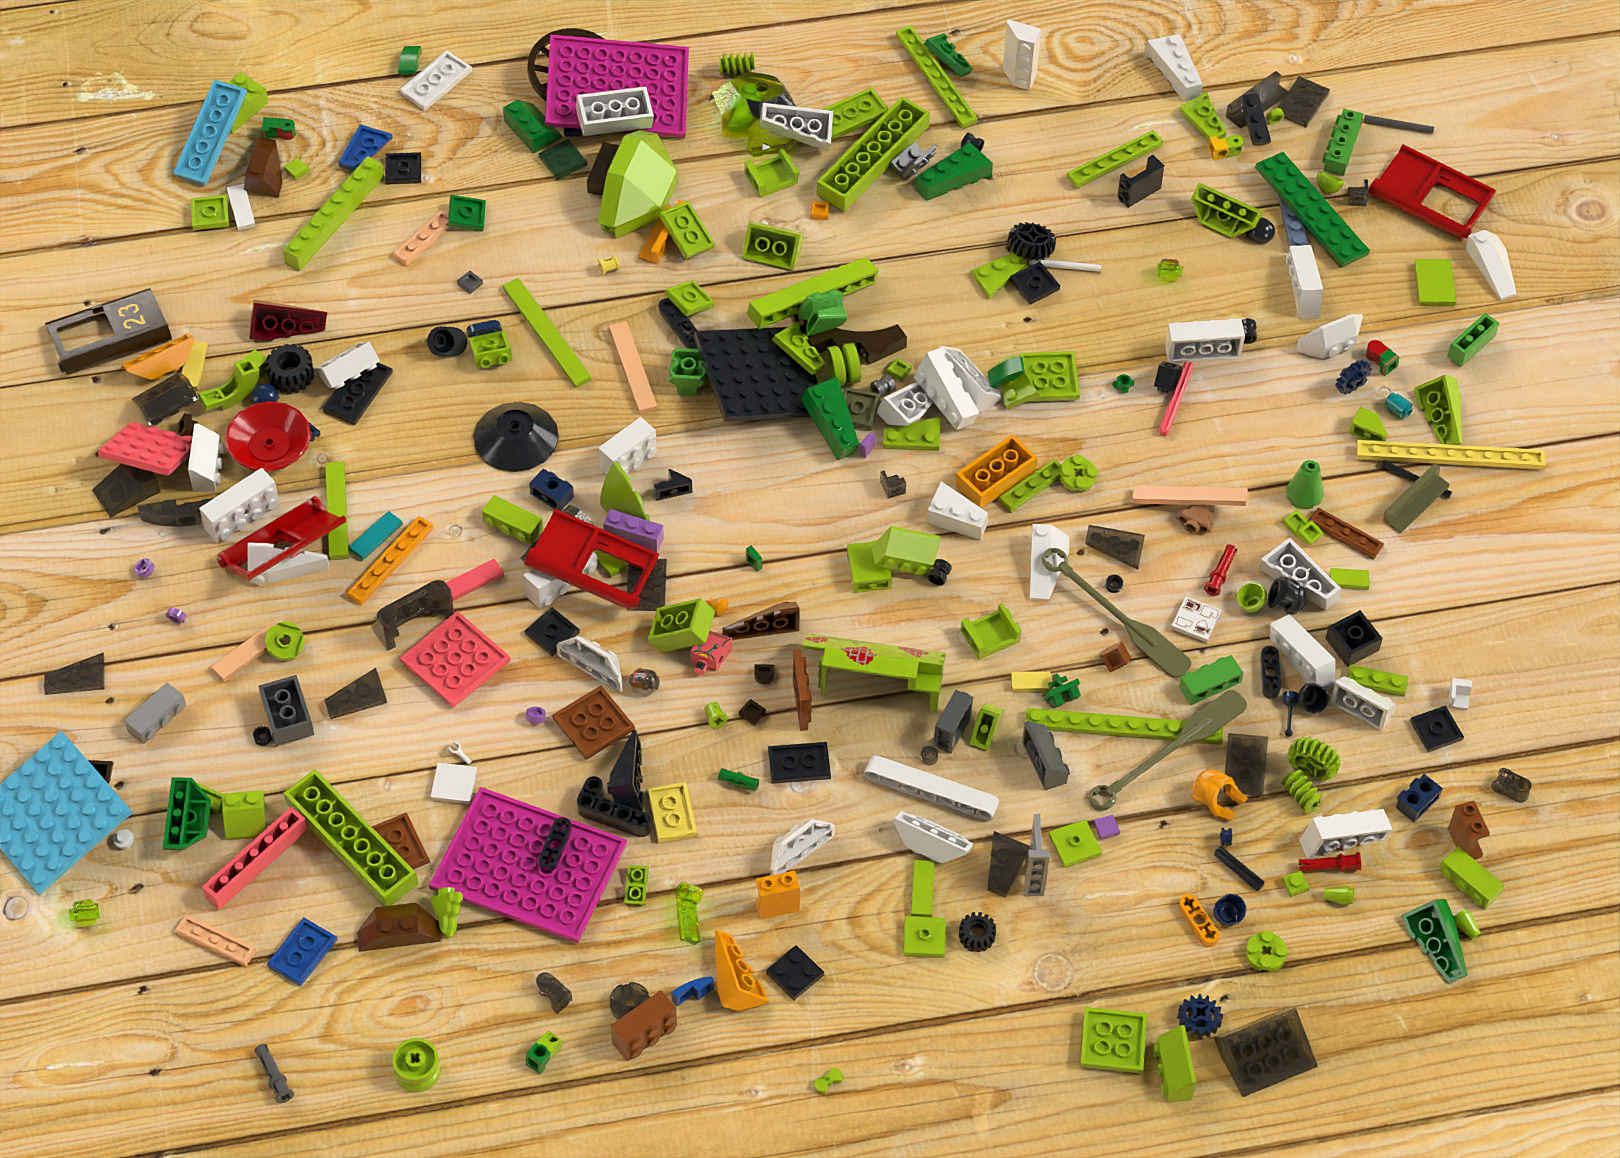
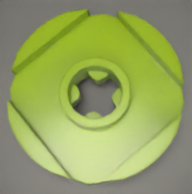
(1079, 464)
(288, 651)
(1269, 941)

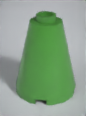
(1306, 486)

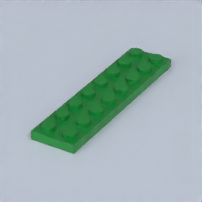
(1312, 209)

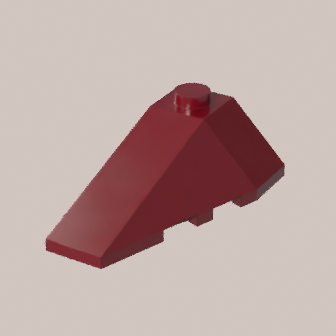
(278, 320)

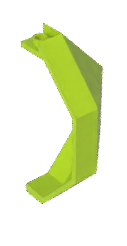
(637, 184)

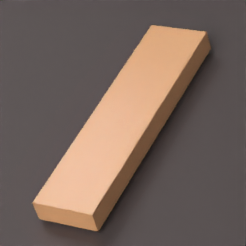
(422, 238)
(242, 655)
(215, 940)

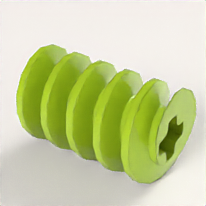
(737, 63)
(1301, 791)

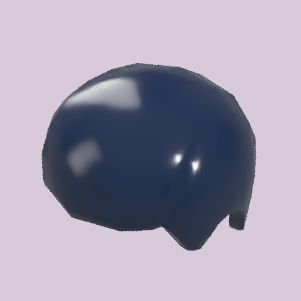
(264, 393)
(1230, 910)

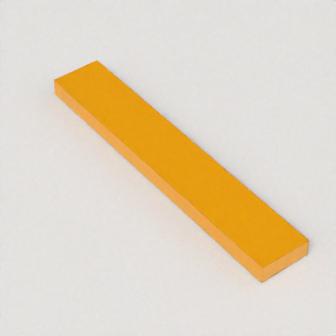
(389, 560)

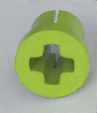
(715, 716)

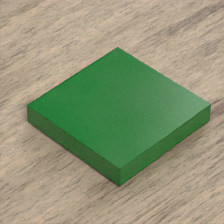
(466, 213)

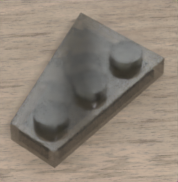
(1116, 543)
(77, 677)
(357, 696)
(1005, 863)

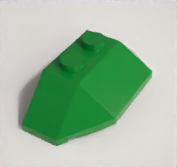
(186, 814)

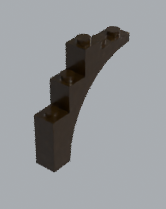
(869, 344)

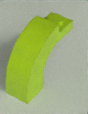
(235, 389)

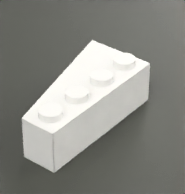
(1176, 65)
(799, 123)

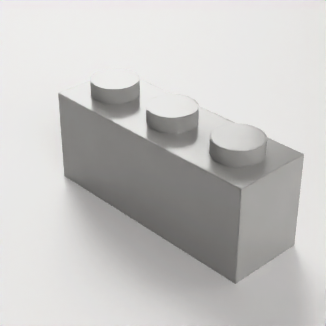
(155, 713)

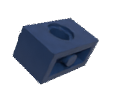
(551, 489)

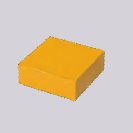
(820, 210)

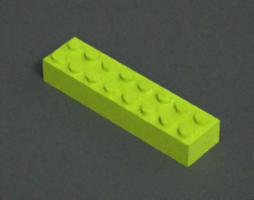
(872, 154)
(351, 838)

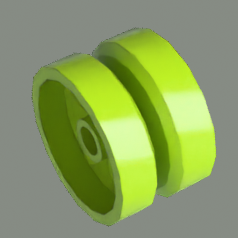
(844, 364)
(416, 1065)

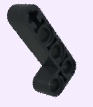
(636, 821)

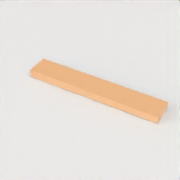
(633, 367)
(1190, 495)

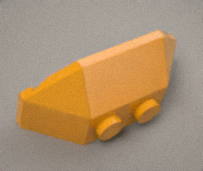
(161, 359)

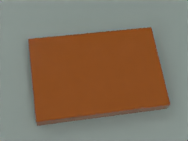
(403, 839)

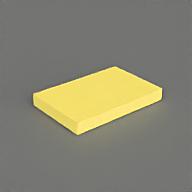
(672, 812)

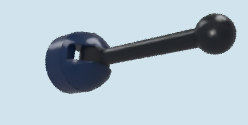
(1289, 700)

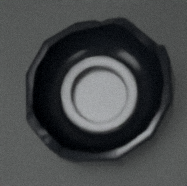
(1262, 232)
(1313, 698)

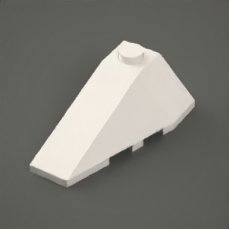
(1493, 262)
(904, 405)
(300, 565)
(1042, 580)

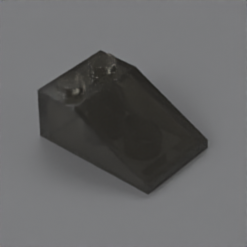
(125, 488)
(1246, 762)

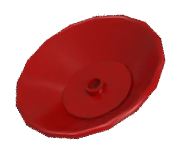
(263, 425)

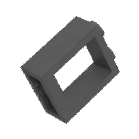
(953, 721)

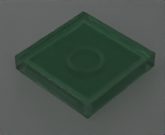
(562, 159)

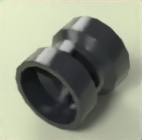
(977, 142)
(1249, 327)
(939, 573)

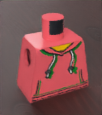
(711, 653)

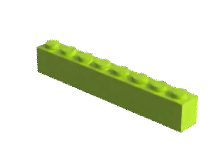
(333, 213)
(788, 300)

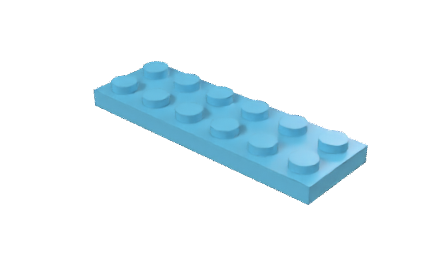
(210, 132)

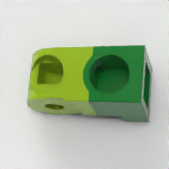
(543, 1051)

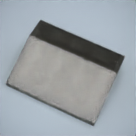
(1266, 1051)

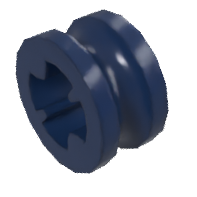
(1226, 836)

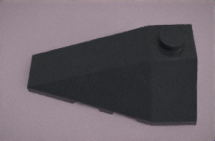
(627, 776)

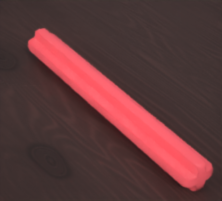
(1176, 398)

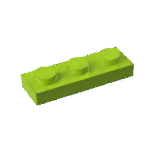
(1379, 680)

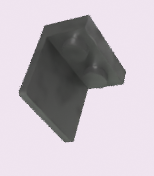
(911, 160)

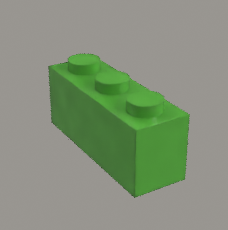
(1473, 339)
(1210, 679)

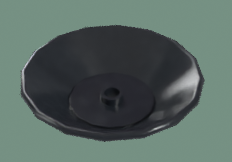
(520, 447)

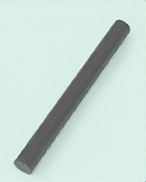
(1400, 124)

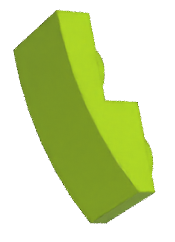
(636, 885)

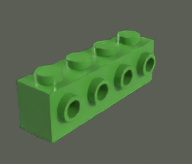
(1343, 141)

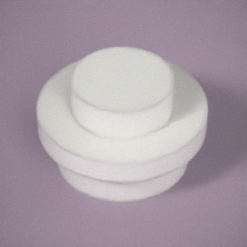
(123, 838)

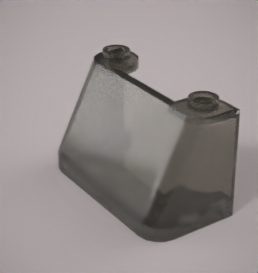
(432, 597)

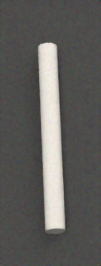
(1068, 265)

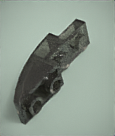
(170, 514)

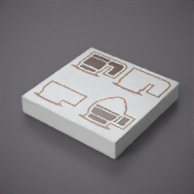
(1196, 619)

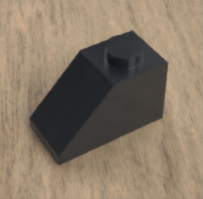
(1166, 376)

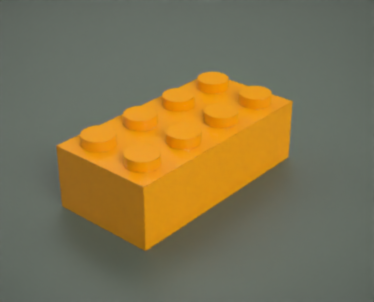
(996, 471)

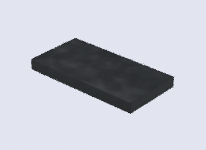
(356, 395)

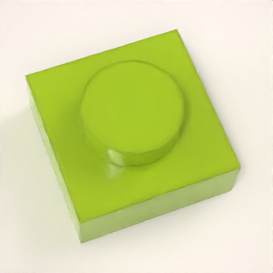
(1295, 884)

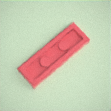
(475, 579)

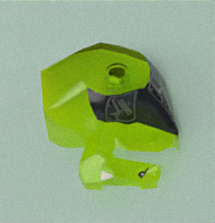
(741, 106)

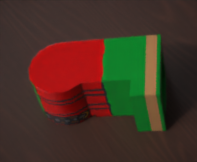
(278, 128)
(1382, 356)

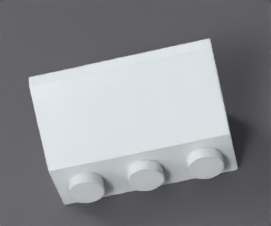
(347, 365)
(205, 459)
(1362, 702)

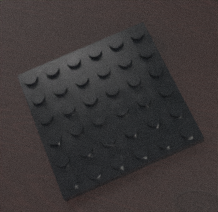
(753, 374)

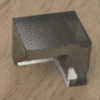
(1358, 196)
(892, 485)

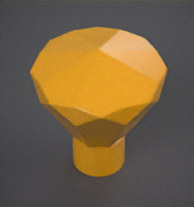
(719, 605)

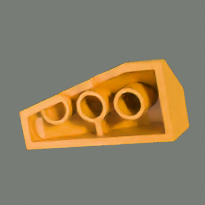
(734, 978)

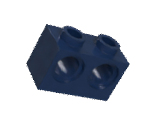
(1421, 800)

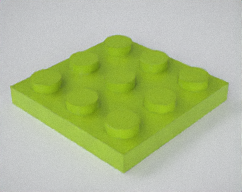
(1052, 375)
(1113, 1040)

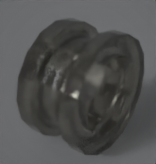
(932, 759)

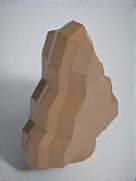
(1196, 518)

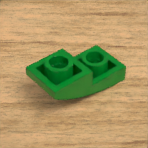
(409, 60)
(1009, 369)

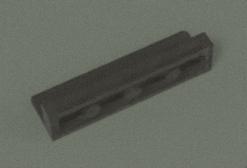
(1269, 93)

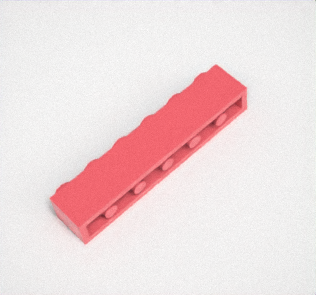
(255, 858)

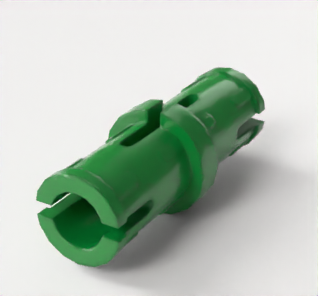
(738, 779)

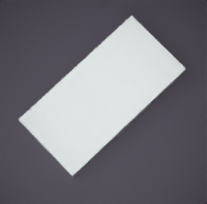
(435, 80)

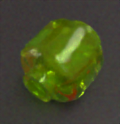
(1169, 270)
(84, 913)

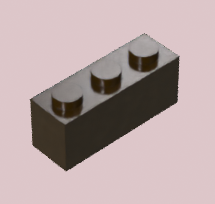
(599, 171)

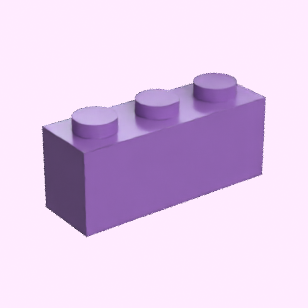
(635, 529)

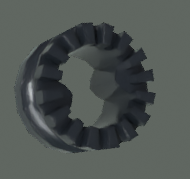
(1116, 578)
(262, 742)

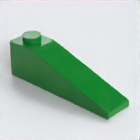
(1437, 934)

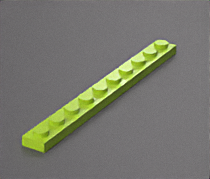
(1113, 725)

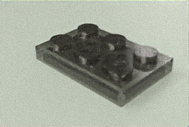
(1303, 101)
(654, 591)

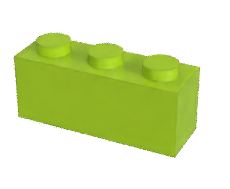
(512, 520)
(1471, 878)

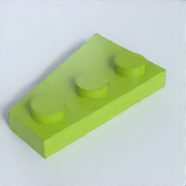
(1203, 117)
(997, 273)
(797, 346)
(1017, 391)
(916, 436)

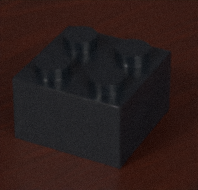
(1354, 638)

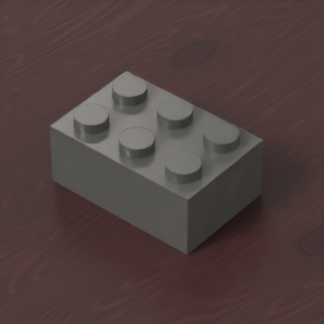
(286, 710)

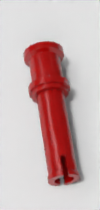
(1218, 576)
(1340, 862)

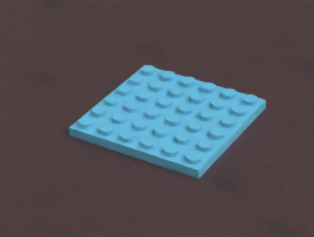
(55, 812)

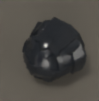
(1286, 594)

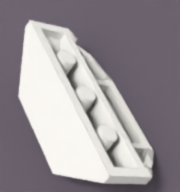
(1331, 338)
(593, 660)
(930, 838)
(799, 843)

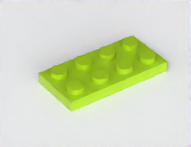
(856, 112)

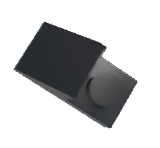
(676, 486)

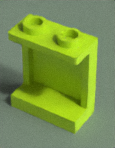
(772, 174)
(863, 570)
(991, 632)

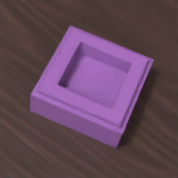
(867, 444)
(1106, 827)

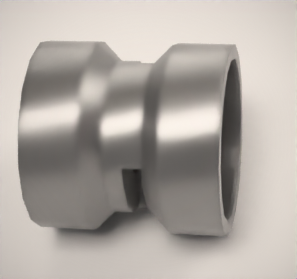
(883, 386)

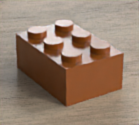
(644, 1025)

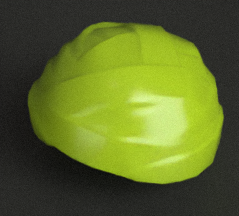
(1329, 183)
(1251, 597)

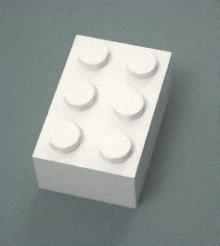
(629, 447)

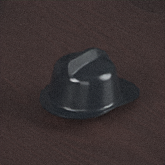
(446, 341)

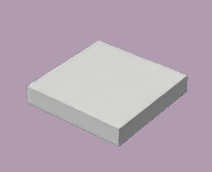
(453, 783)

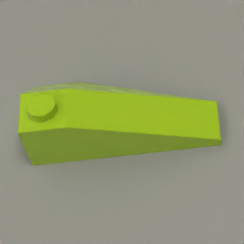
(1442, 406)

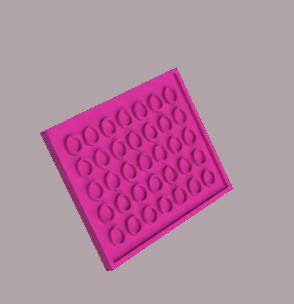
(605, 65)
(499, 868)

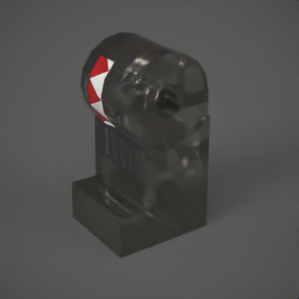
(552, 988)

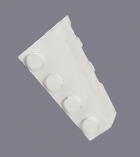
(1305, 281)
(945, 389)
(1298, 567)
(543, 589)
(1303, 652)
(1344, 831)

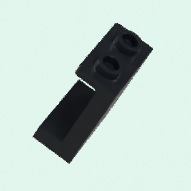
(1143, 184)

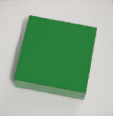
(753, 558)

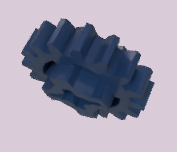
(1353, 377)
(1200, 1007)

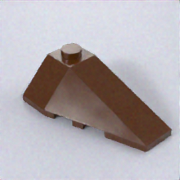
(263, 169)

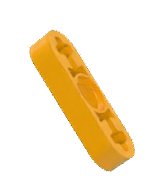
(1198, 929)

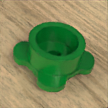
(1123, 379)

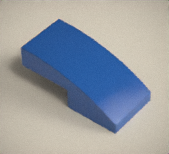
(697, 987)

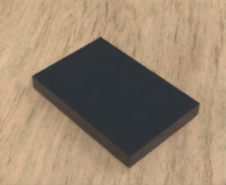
(799, 762)

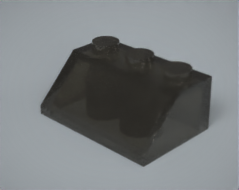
(165, 399)

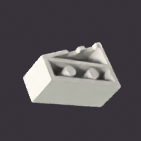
(956, 513)

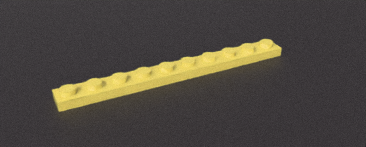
(1450, 454)

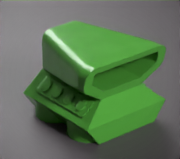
(823, 311)
(687, 371)

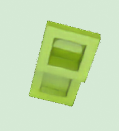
(1300, 527)

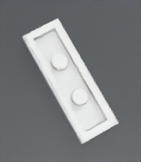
(241, 207)

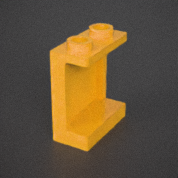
(778, 895)

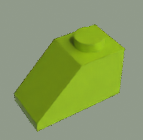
(1368, 426)
(986, 726)

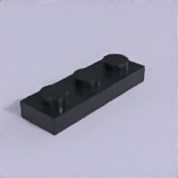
(1255, 119)

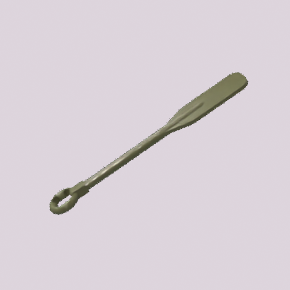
(1143, 636)
(1197, 728)

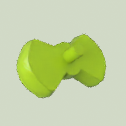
(822, 1084)

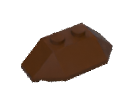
(398, 927)

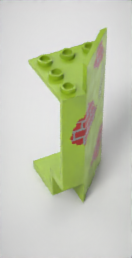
(919, 666)

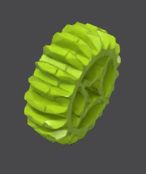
(1314, 758)

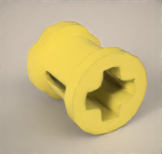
(608, 264)

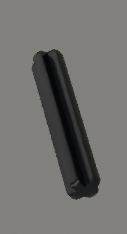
(1239, 868)

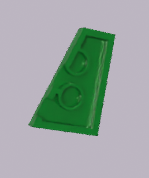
(946, 52)

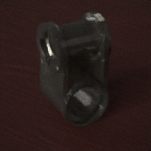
(1511, 784)

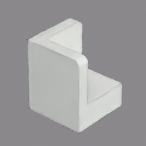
(1459, 694)

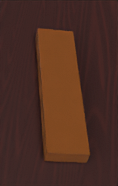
(1347, 533)

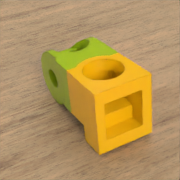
(1225, 147)

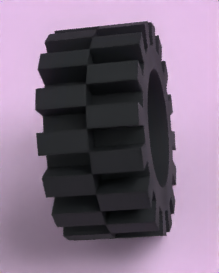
(977, 921)

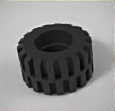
(287, 357)

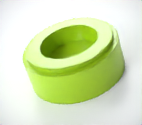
(1275, 116)

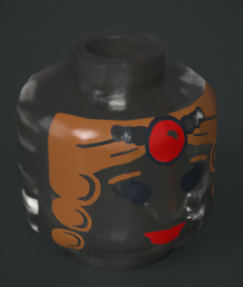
(644, 681)

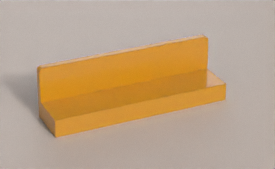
(657, 242)

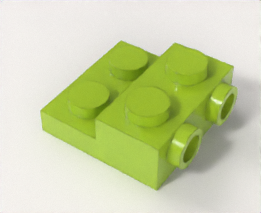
(490, 349)

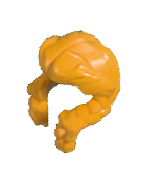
(1206, 790)

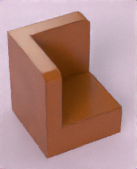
(1115, 656)

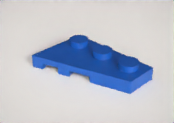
(364, 143)

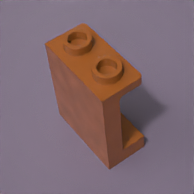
(1467, 828)

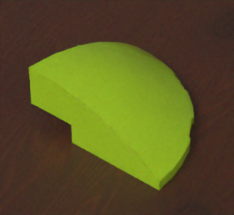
(619, 495)

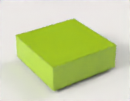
(296, 168)
(899, 369)

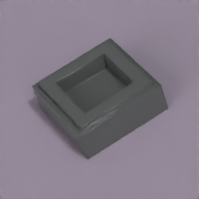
(470, 282)

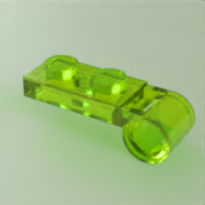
(687, 898)

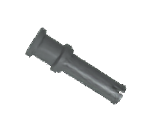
(276, 1080)

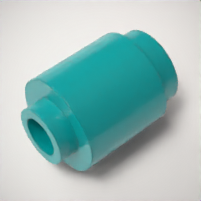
(1399, 405)

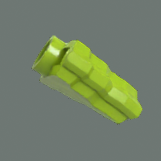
(447, 908)

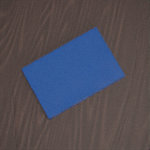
(302, 951)

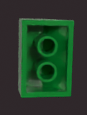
(529, 125)

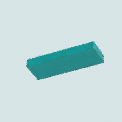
(375, 535)

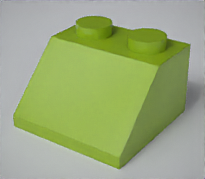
(244, 814)

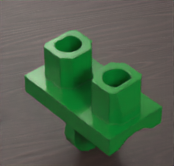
(1070, 688)

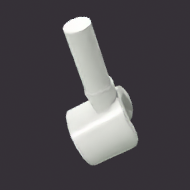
(458, 751)

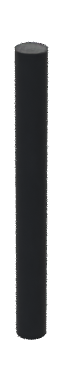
(1408, 475)

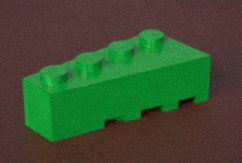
(953, 172)
(831, 415)

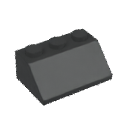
(1044, 755)

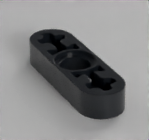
(1266, 679)
(556, 852)

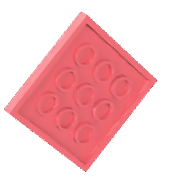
(147, 448)
(455, 659)

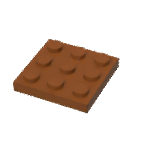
(802, 693)
(593, 722)

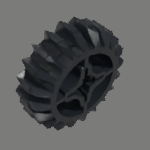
(1031, 241)

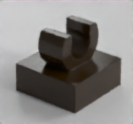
(186, 425)

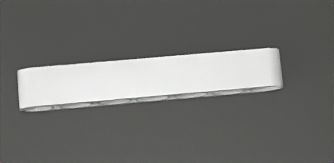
(931, 787)

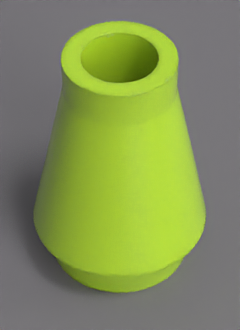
(1341, 895)
(1467, 924)

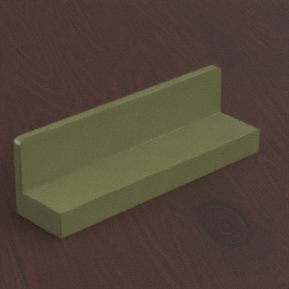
(1416, 499)

